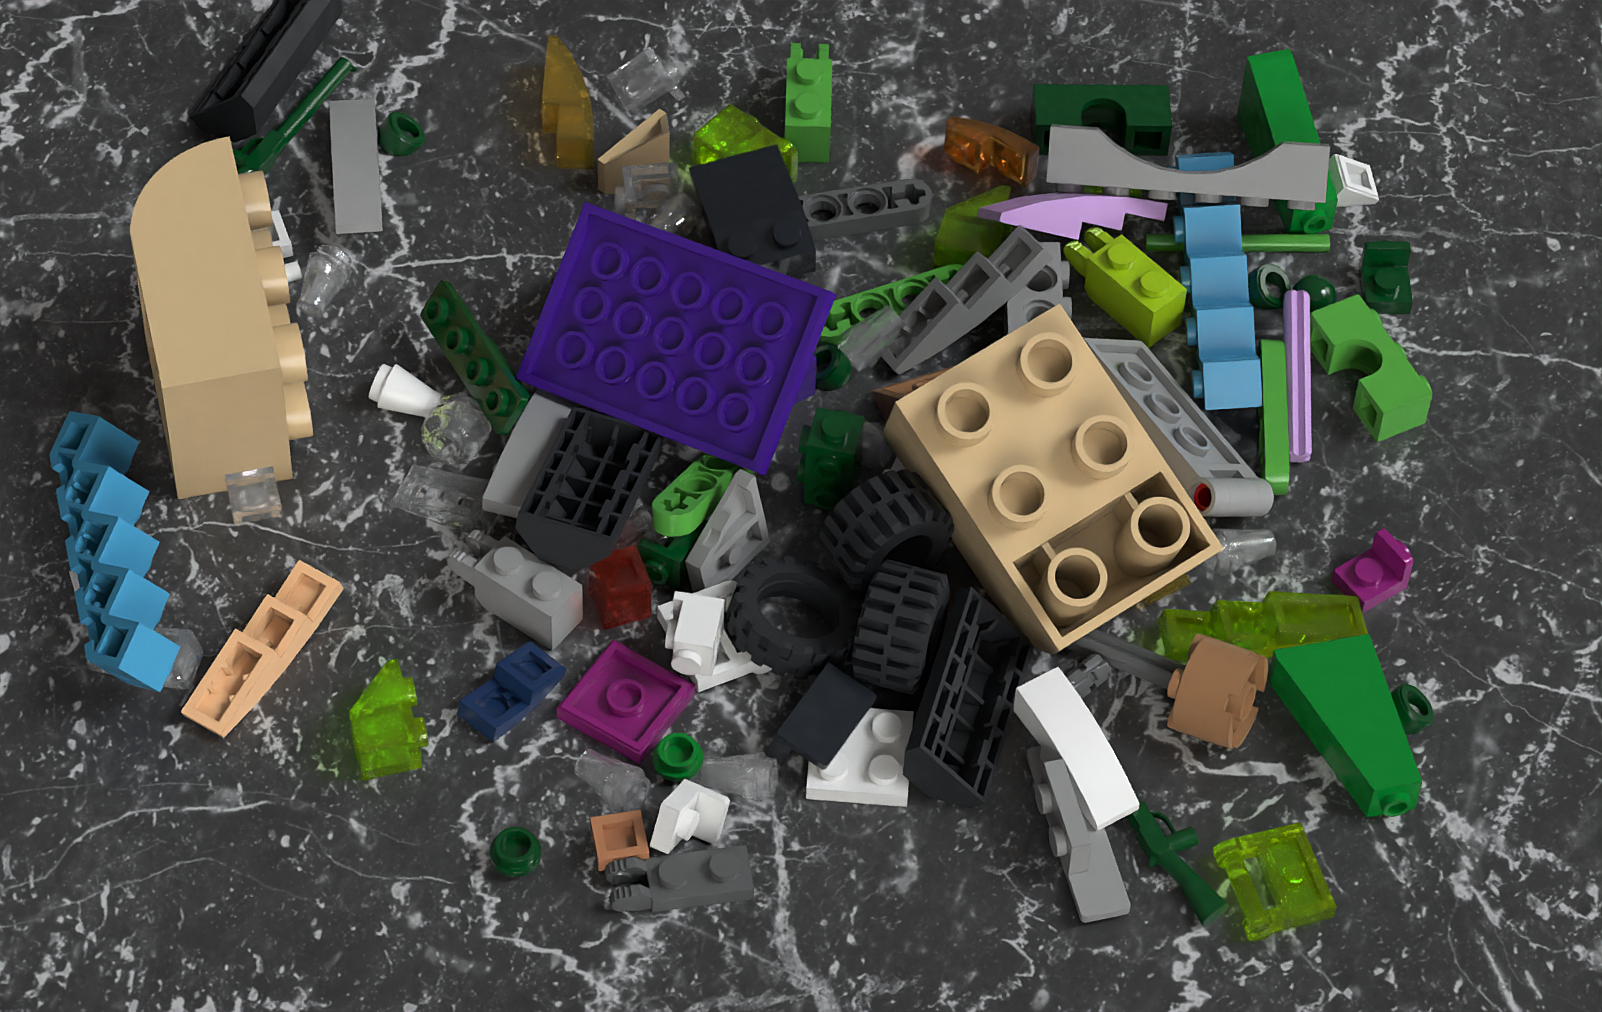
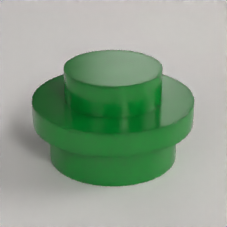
(677, 757)

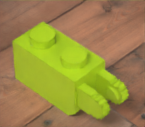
(1128, 285)

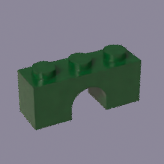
(1133, 112)

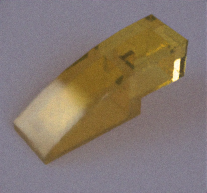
(567, 108)

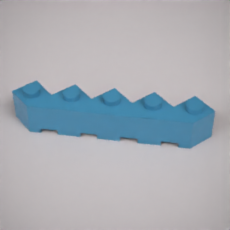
(1218, 294)
(111, 552)

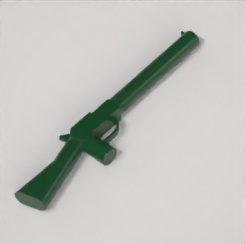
(275, 142)
(1163, 851)

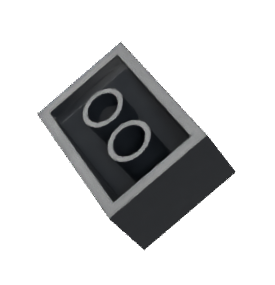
(755, 211)

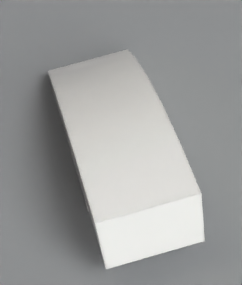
(1069, 732)

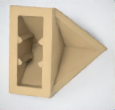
(642, 146)

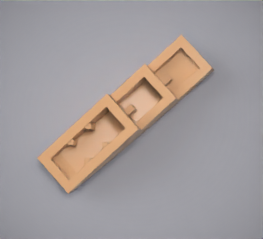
(263, 650)

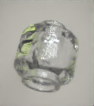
(455, 430)

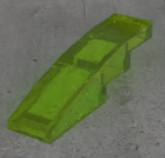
(1263, 626)

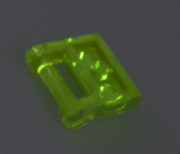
(1290, 875)

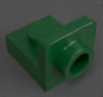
(1386, 277)
(667, 562)

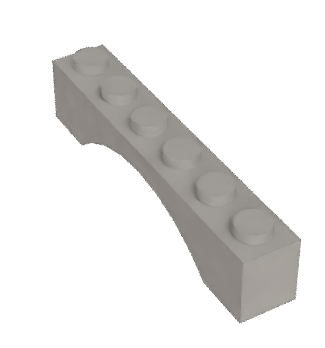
(1091, 158)

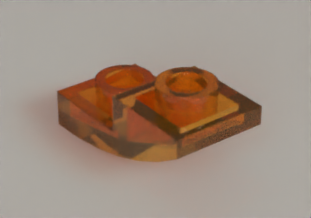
(983, 144)

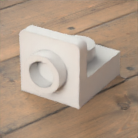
(688, 813)

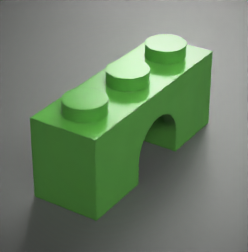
(1354, 338)

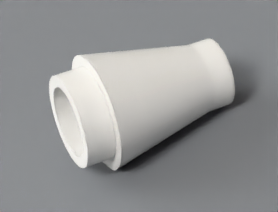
(402, 392)

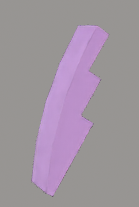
(1064, 212)

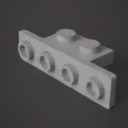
(1082, 849)

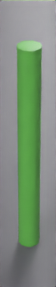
(1254, 243)

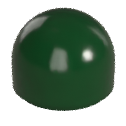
(395, 141)
(1257, 289)
(1320, 290)
(838, 371)
(1410, 719)

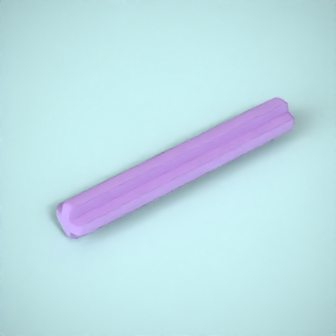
(1298, 373)

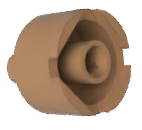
(1217, 691)

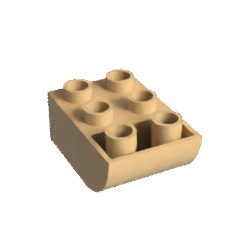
(218, 320)
(1049, 482)

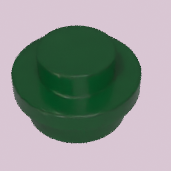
(515, 852)

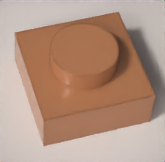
(618, 837)

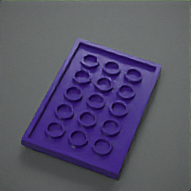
(676, 337)

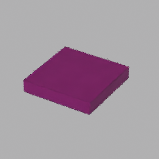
(626, 701)

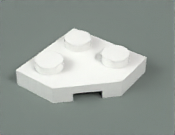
(868, 763)

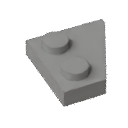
(731, 535)

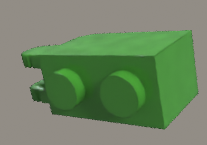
(809, 103)

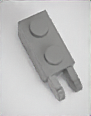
(520, 588)

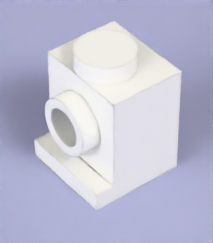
(695, 633)

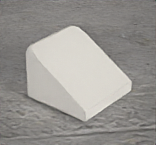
(1352, 182)

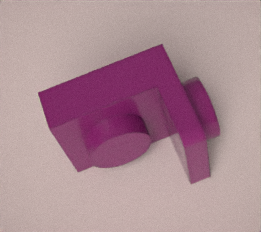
(1376, 572)

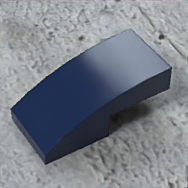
(512, 693)

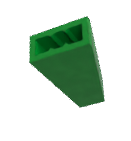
(1276, 111)
(1351, 719)

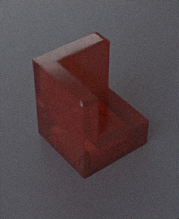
(620, 588)

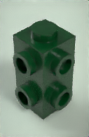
(830, 457)

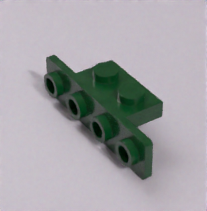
(475, 358)

